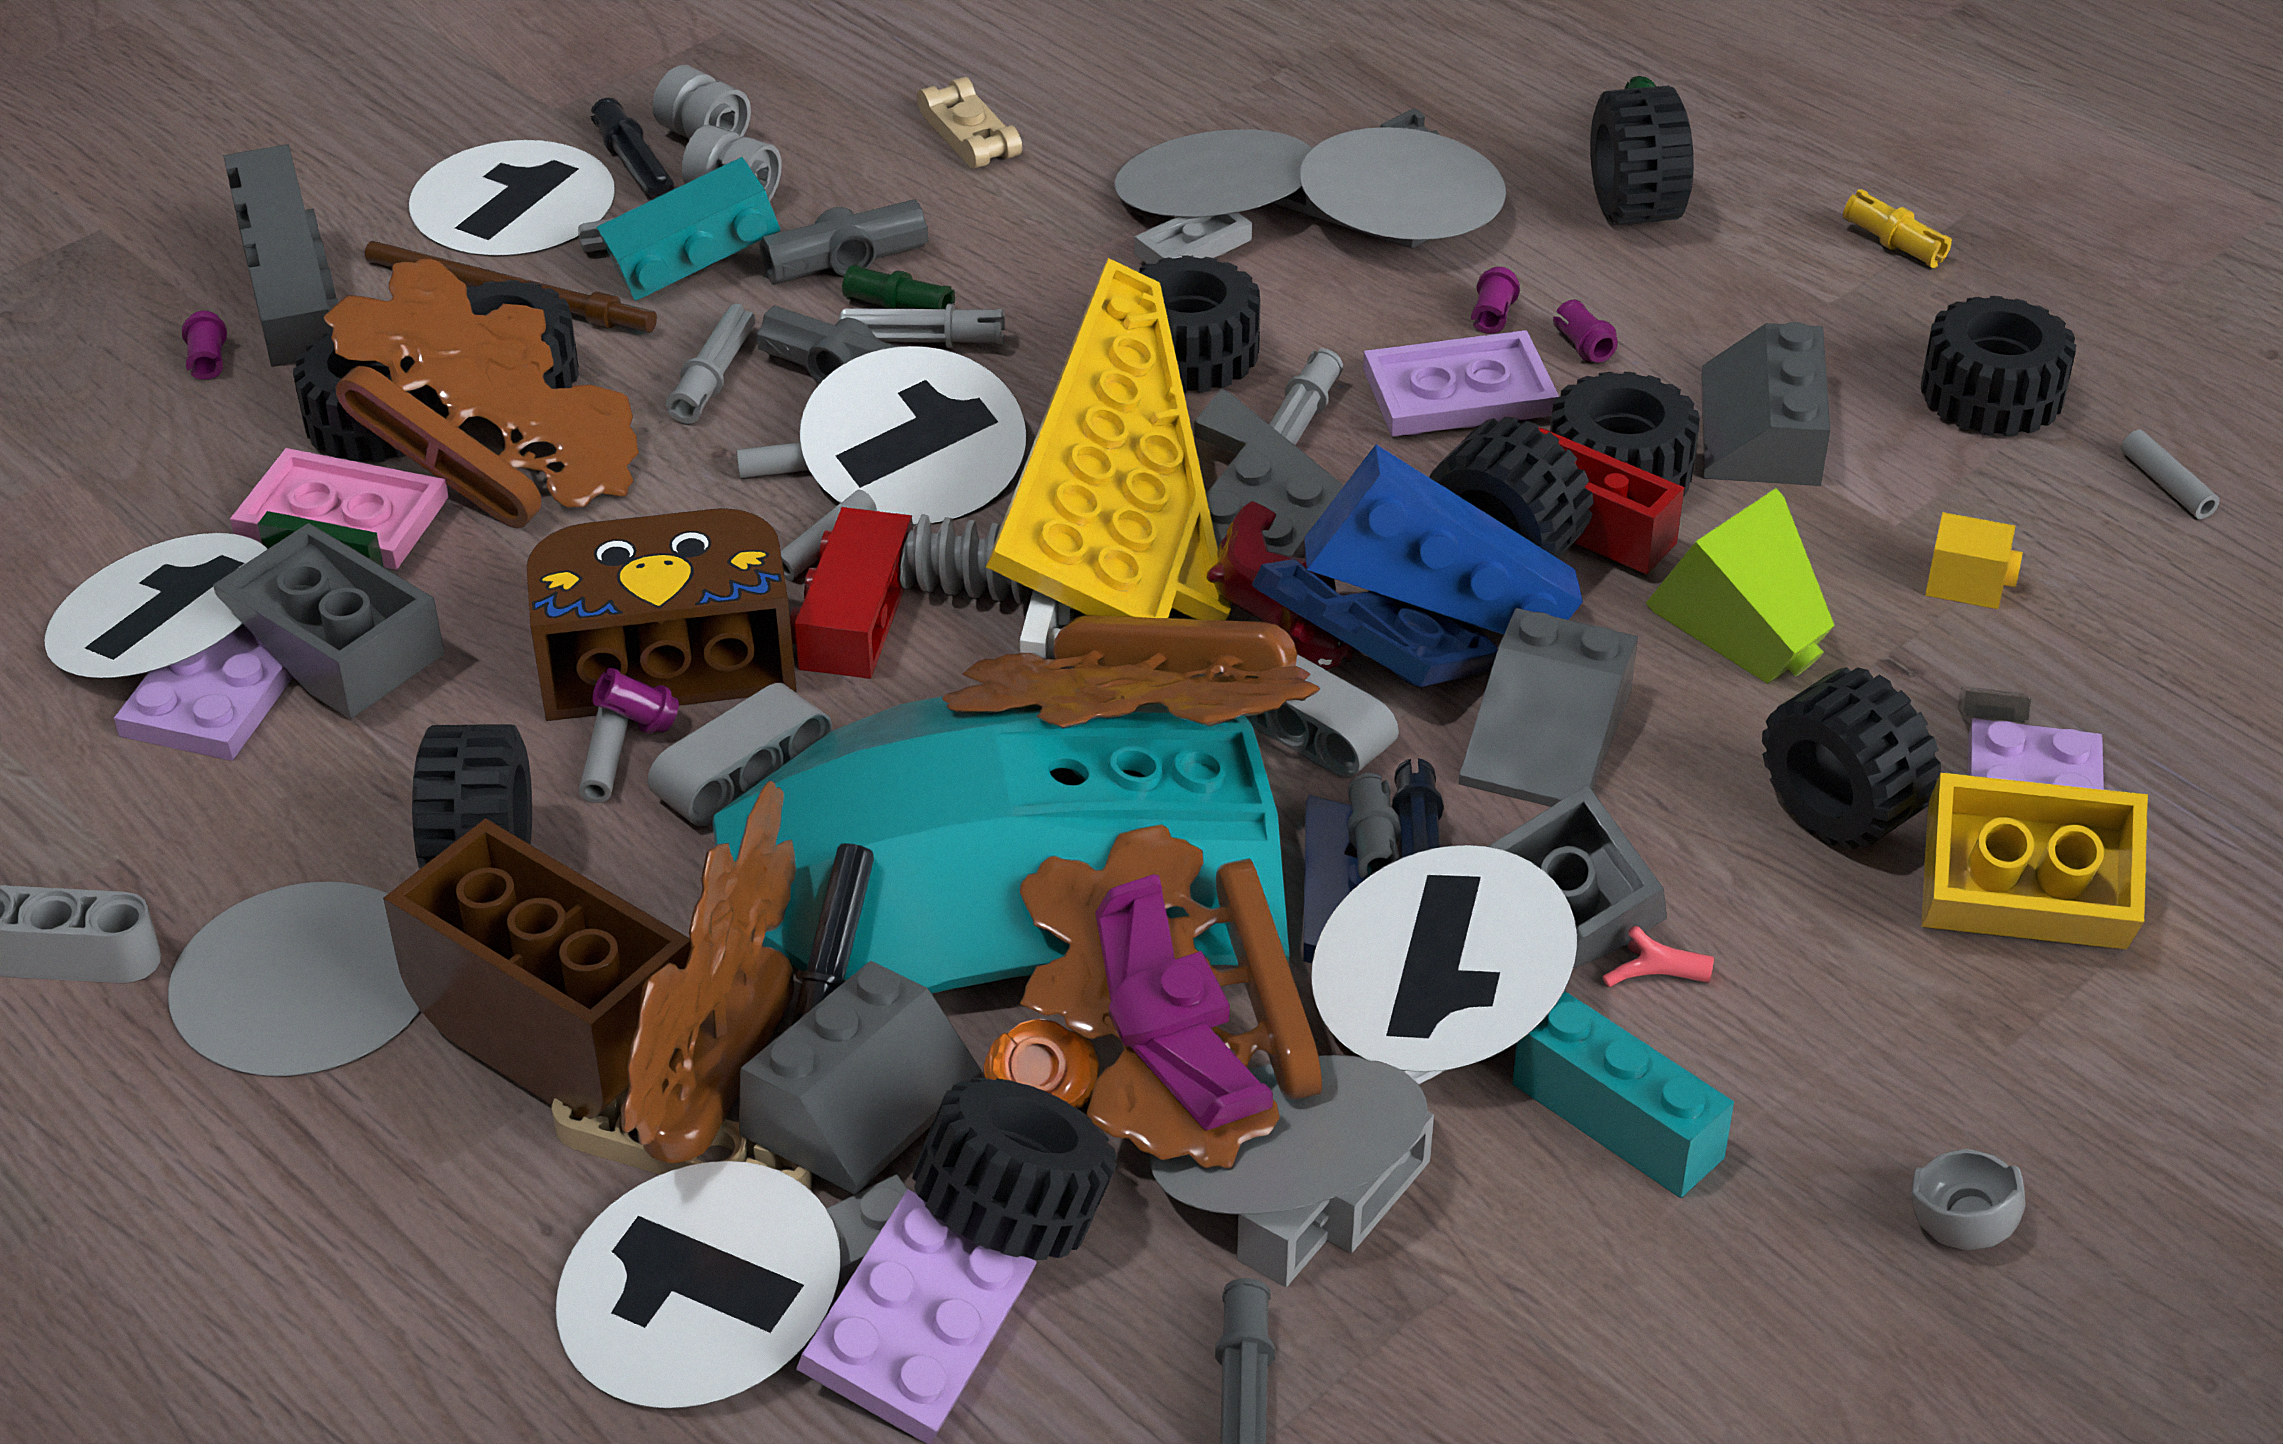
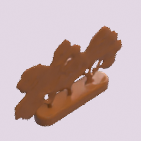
(481, 369)
(1119, 663)
(722, 1001)
(1128, 1095)

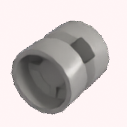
(694, 99)
(715, 147)

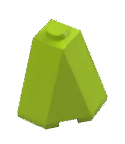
(1750, 592)

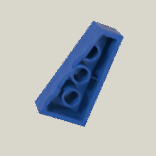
(1434, 549)

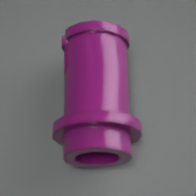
(1496, 291)
(1593, 338)
(204, 339)
(648, 706)

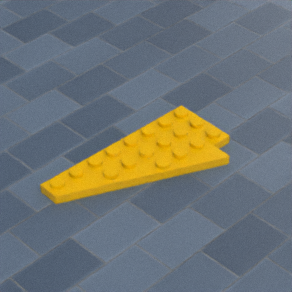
(1114, 483)

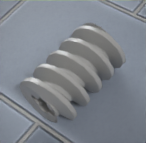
(955, 562)

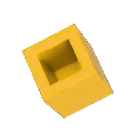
(1973, 561)

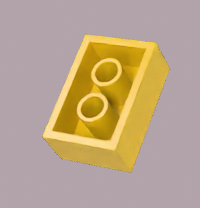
(2035, 861)

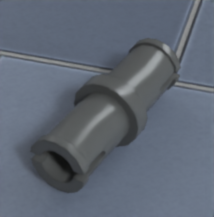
(1373, 823)

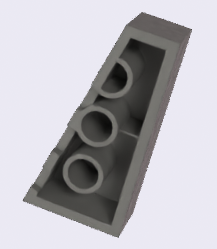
(281, 251)

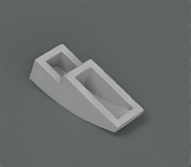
(1287, 1240)

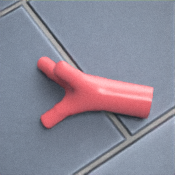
(1660, 959)

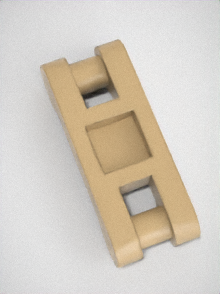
(969, 124)

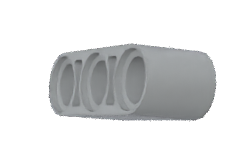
(1334, 727)
(735, 752)
(76, 935)

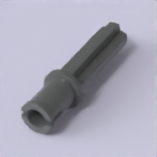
(1244, 1359)

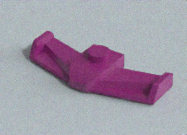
(1169, 1008)

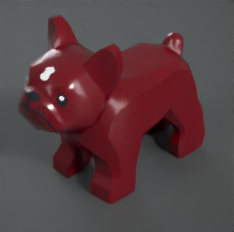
(1238, 563)

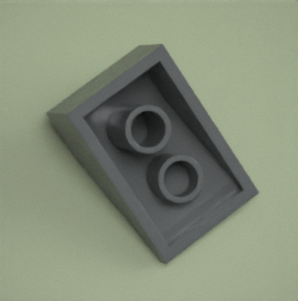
(334, 618)
(1549, 708)
(1595, 870)

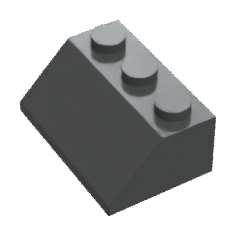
(1767, 407)
(854, 1078)

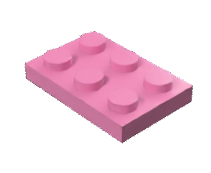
(346, 494)

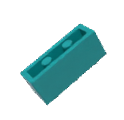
(689, 228)
(1624, 1095)

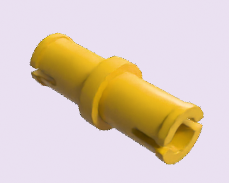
(1897, 228)

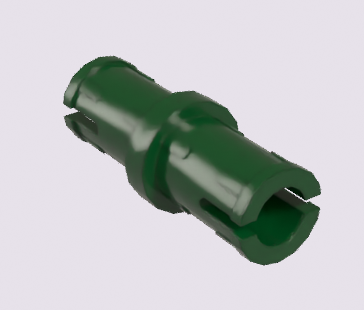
(894, 290)

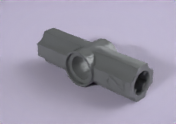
(843, 240)
(815, 342)

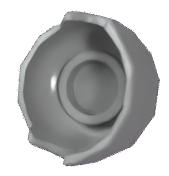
(1968, 1199)

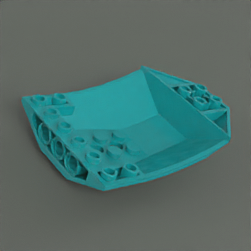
(971, 809)

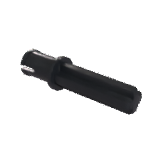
(625, 138)
(1418, 807)
(835, 927)

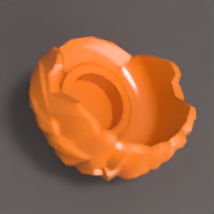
(1047, 1059)

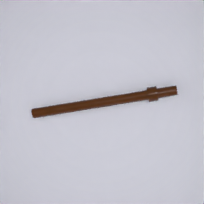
(598, 307)

